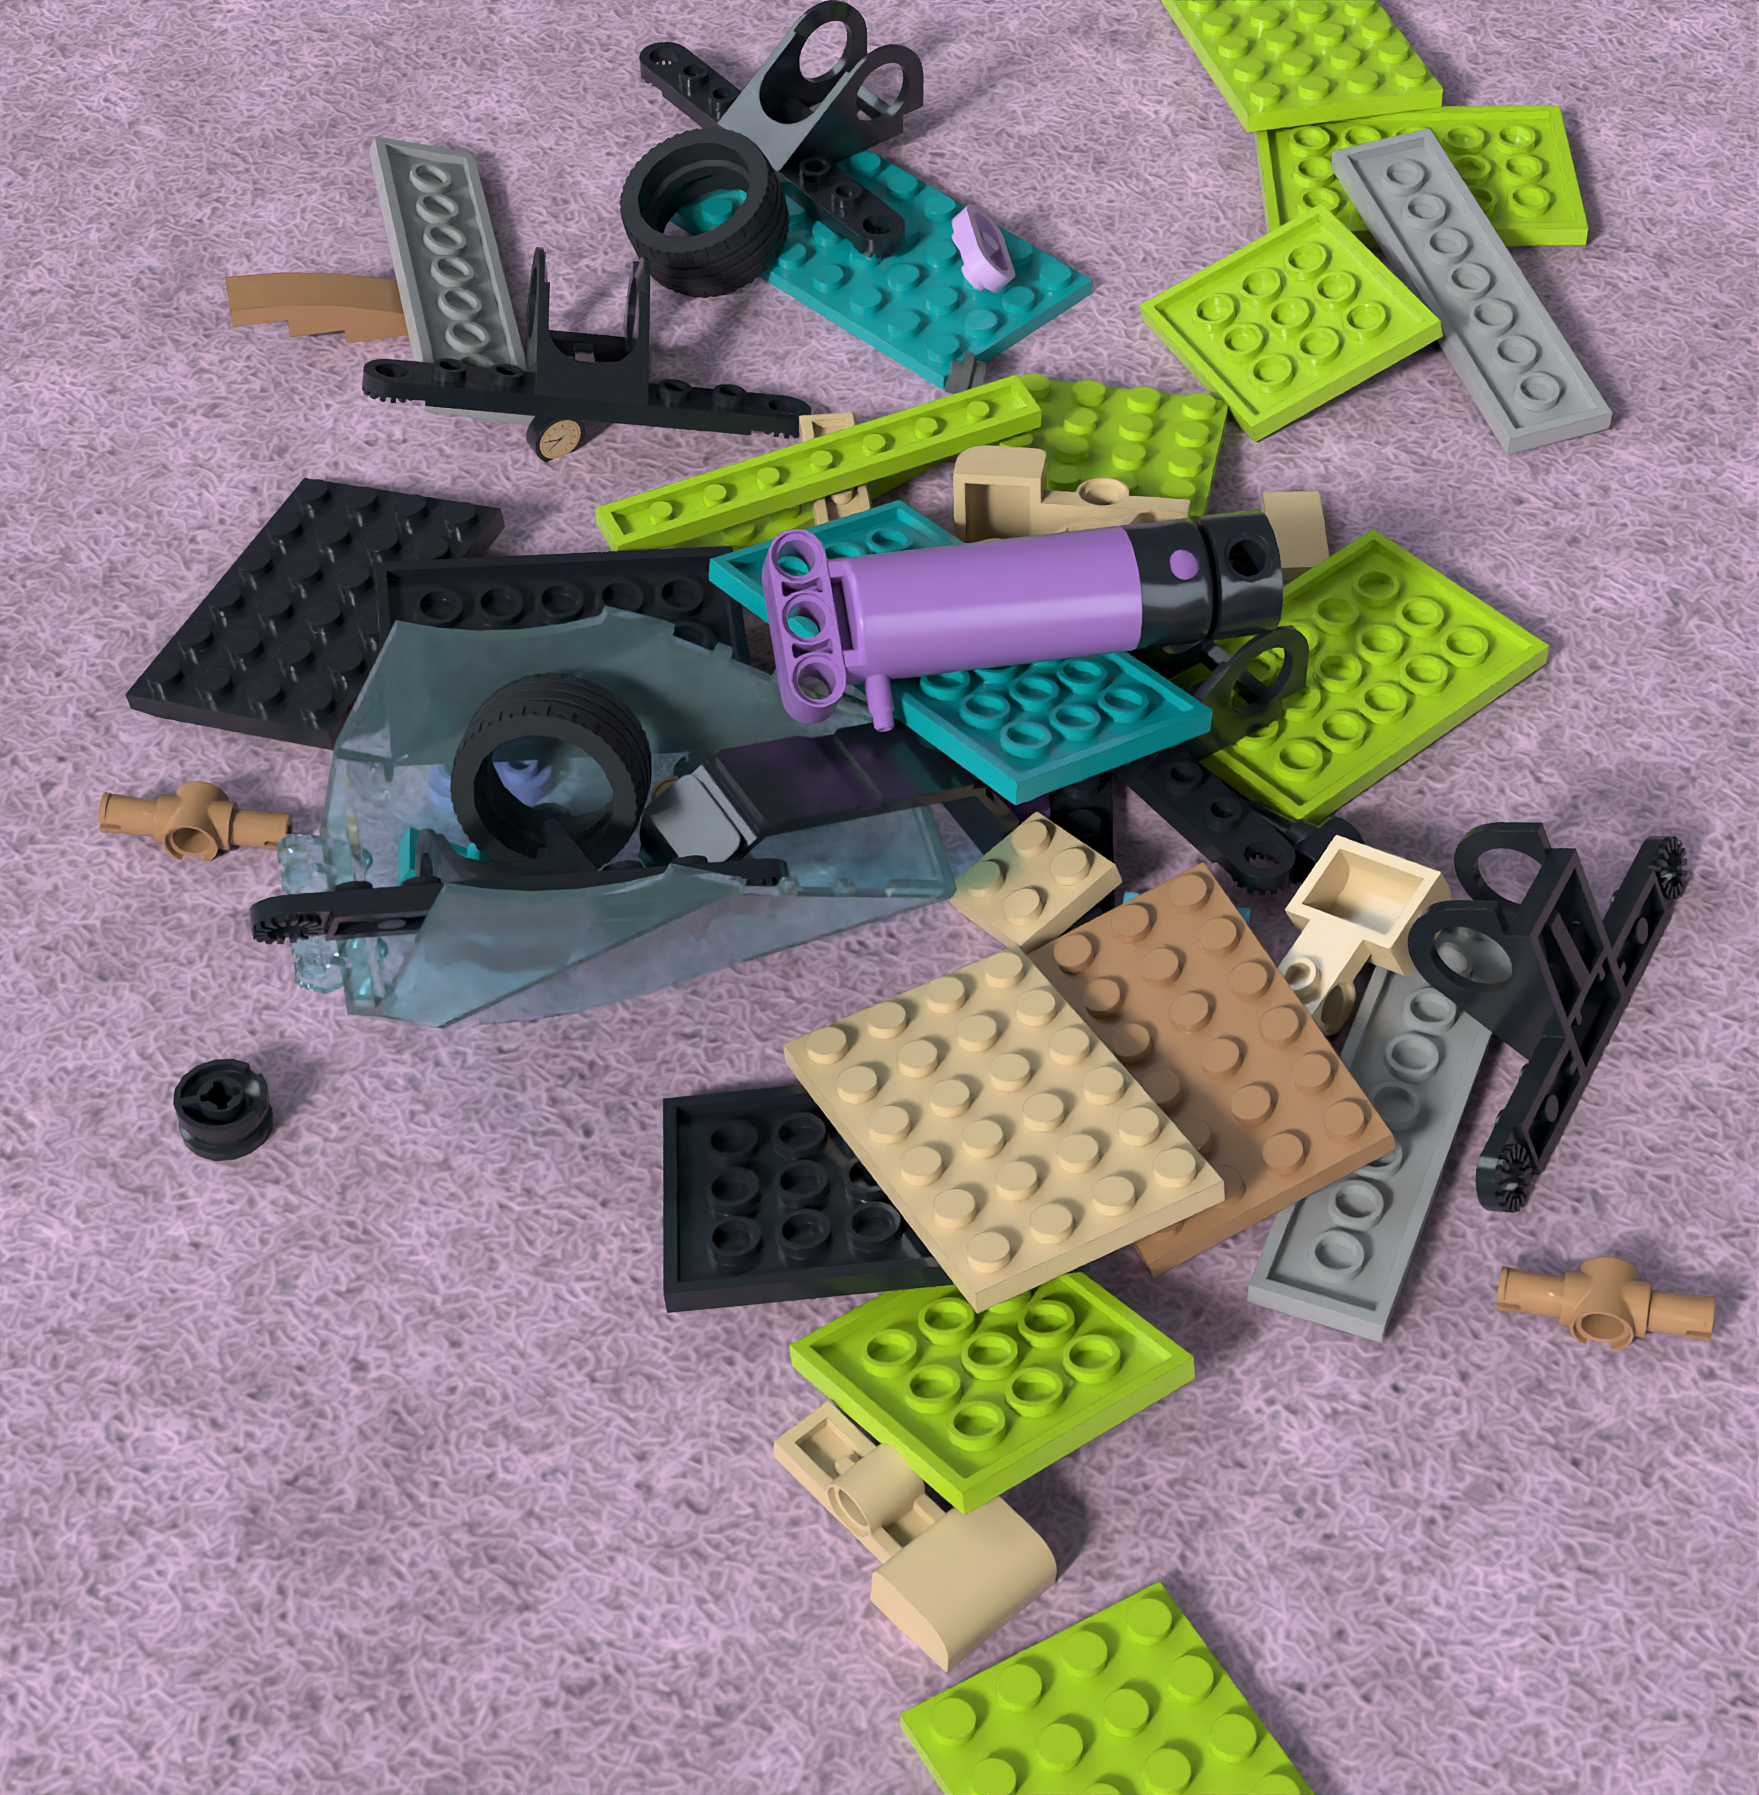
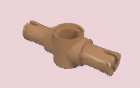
(194, 821)
(1606, 1303)

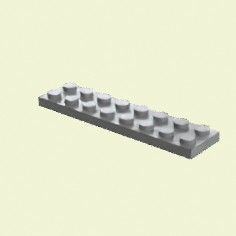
(446, 261)
(1464, 274)
(1417, 1061)

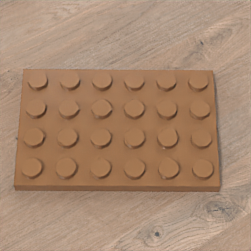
(1220, 1049)

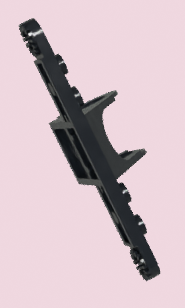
(794, 138)
(581, 386)
(1190, 794)
(362, 911)
(1564, 984)

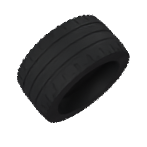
(694, 166)
(576, 714)

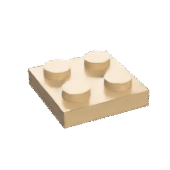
(1034, 884)

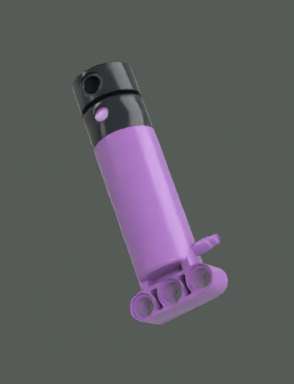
(1014, 602)

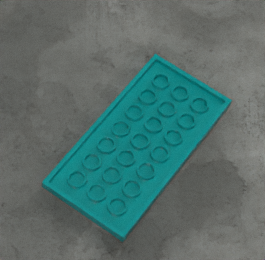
(913, 301)
(1007, 725)

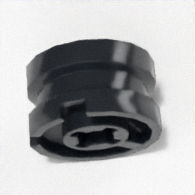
(223, 1110)

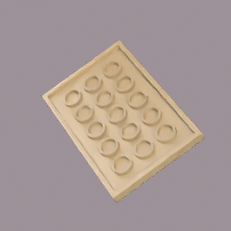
(1002, 1127)

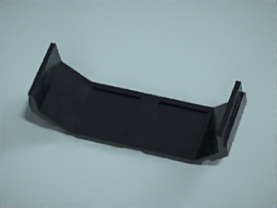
(813, 783)

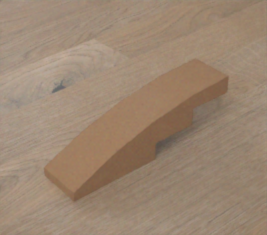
(319, 304)

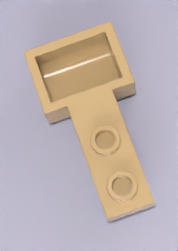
(1006, 496)
(1352, 913)
(941, 1573)

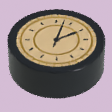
(554, 436)

